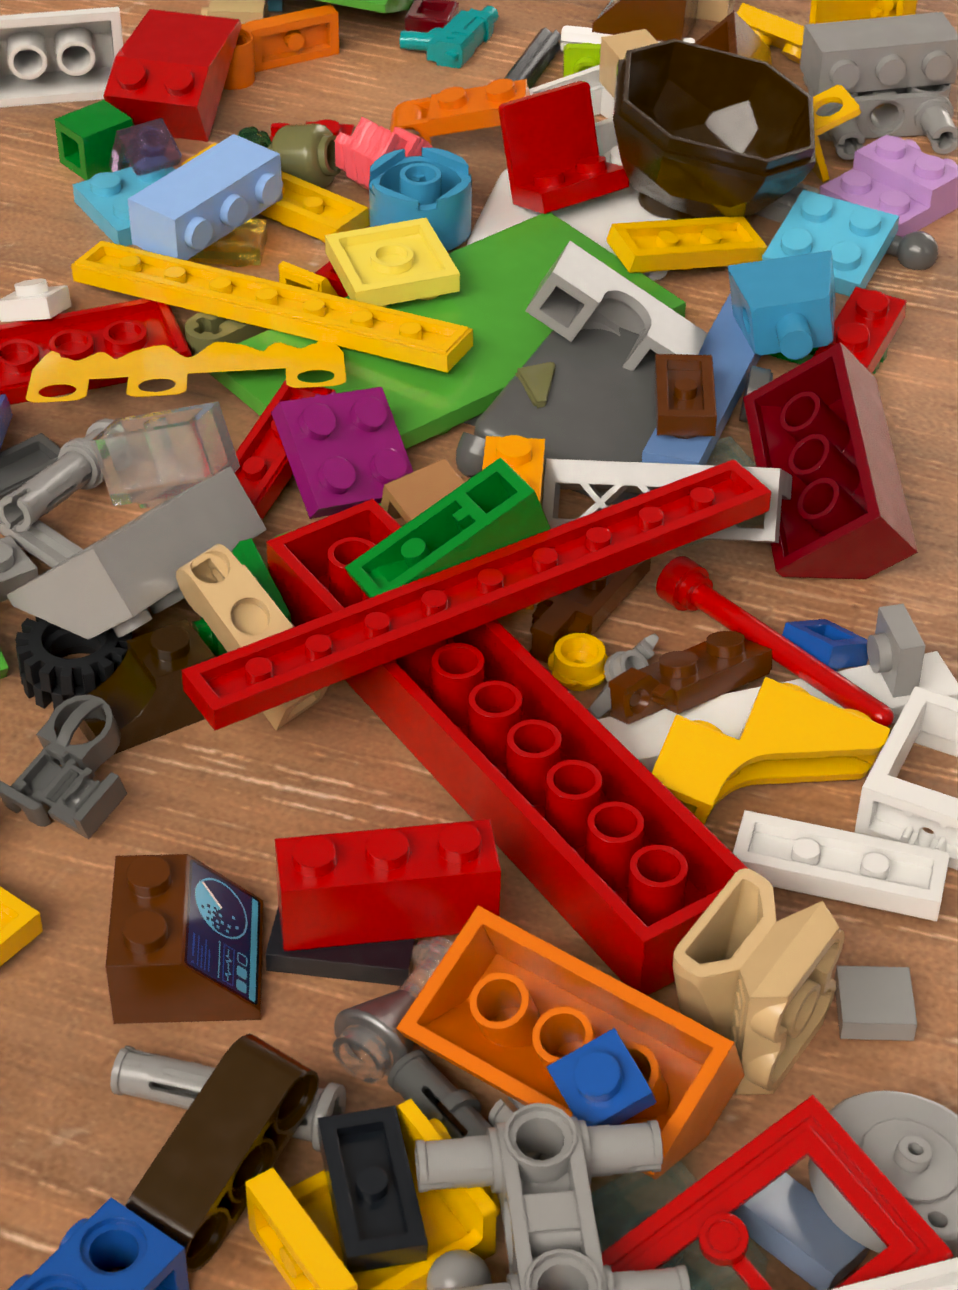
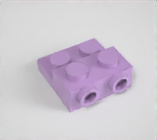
(900, 181)

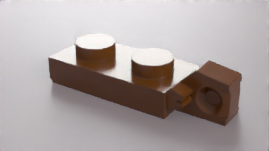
(581, 608)
(689, 676)

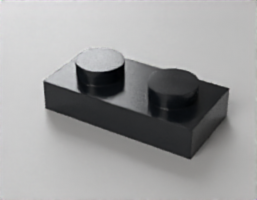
(371, 1189)

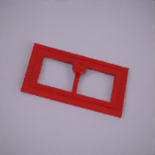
(707, 1205)

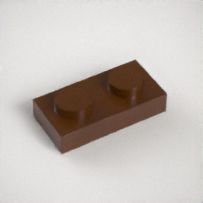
(685, 395)

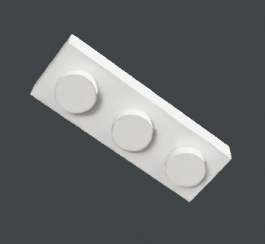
(843, 865)

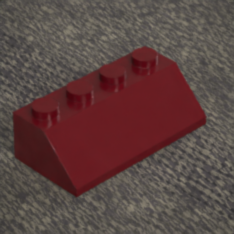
(846, 490)

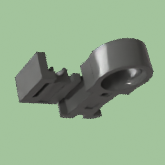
(69, 789)

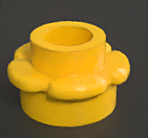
(578, 661)

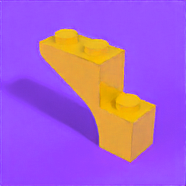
(782, 741)

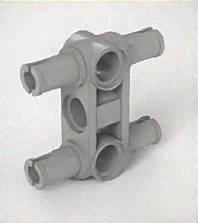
(904, 113)
(549, 1201)

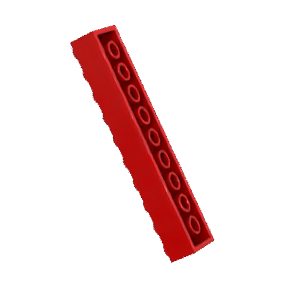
(526, 754)

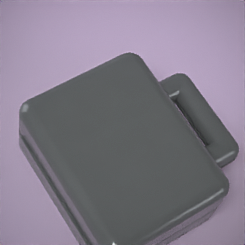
(592, 405)

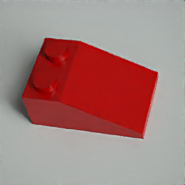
(174, 71)

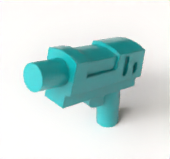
(457, 40)

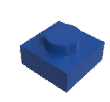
(828, 642)
(602, 1082)

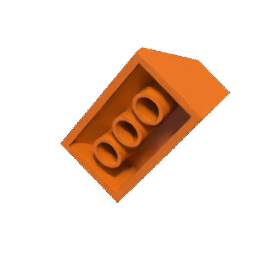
(516, 1004)

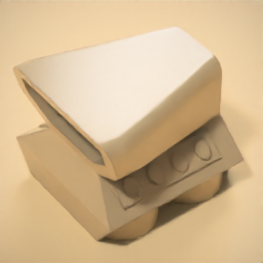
(759, 977)

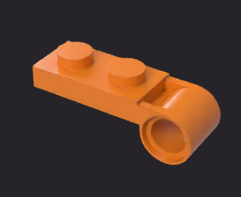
(282, 42)
(457, 109)

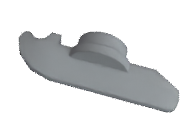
(619, 663)

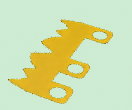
(165, 363)

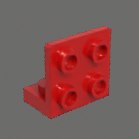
(555, 150)

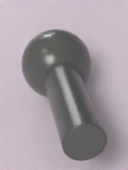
(915, 250)

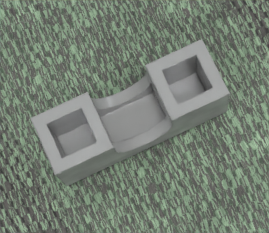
(590, 295)

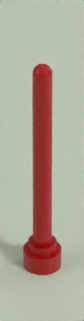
(688, 587)

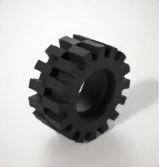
(56, 678)

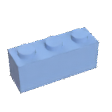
(205, 198)

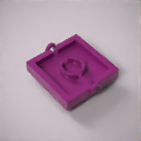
(341, 448)

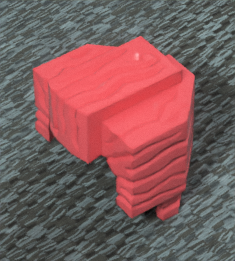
(369, 142)

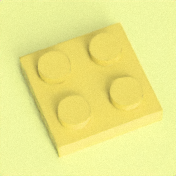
(392, 263)

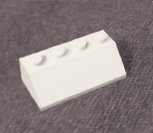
(57, 55)

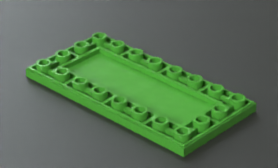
(495, 289)

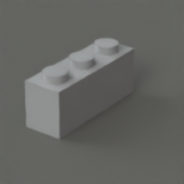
(880, 53)

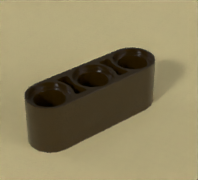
(220, 1143)

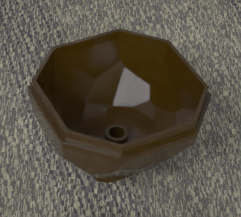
(709, 130)

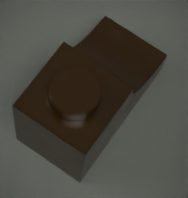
(148, 686)

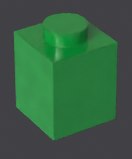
(88, 137)

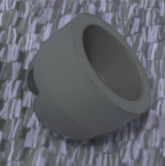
(470, 454)

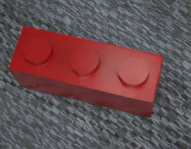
(385, 883)

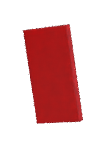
(79, 334)

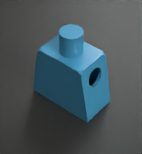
(785, 303)

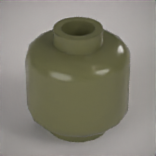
(307, 152)

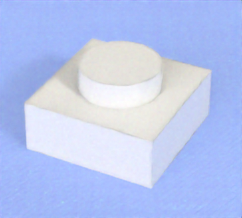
(34, 301)

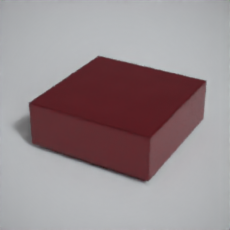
(430, 14)

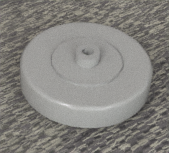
(913, 1147)

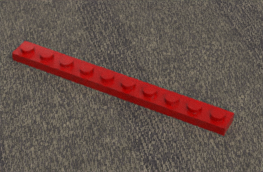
(470, 594)

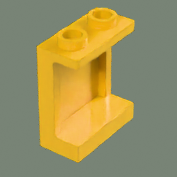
(302, 1236)

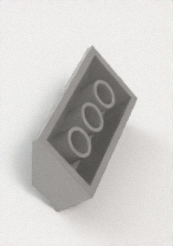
(138, 563)

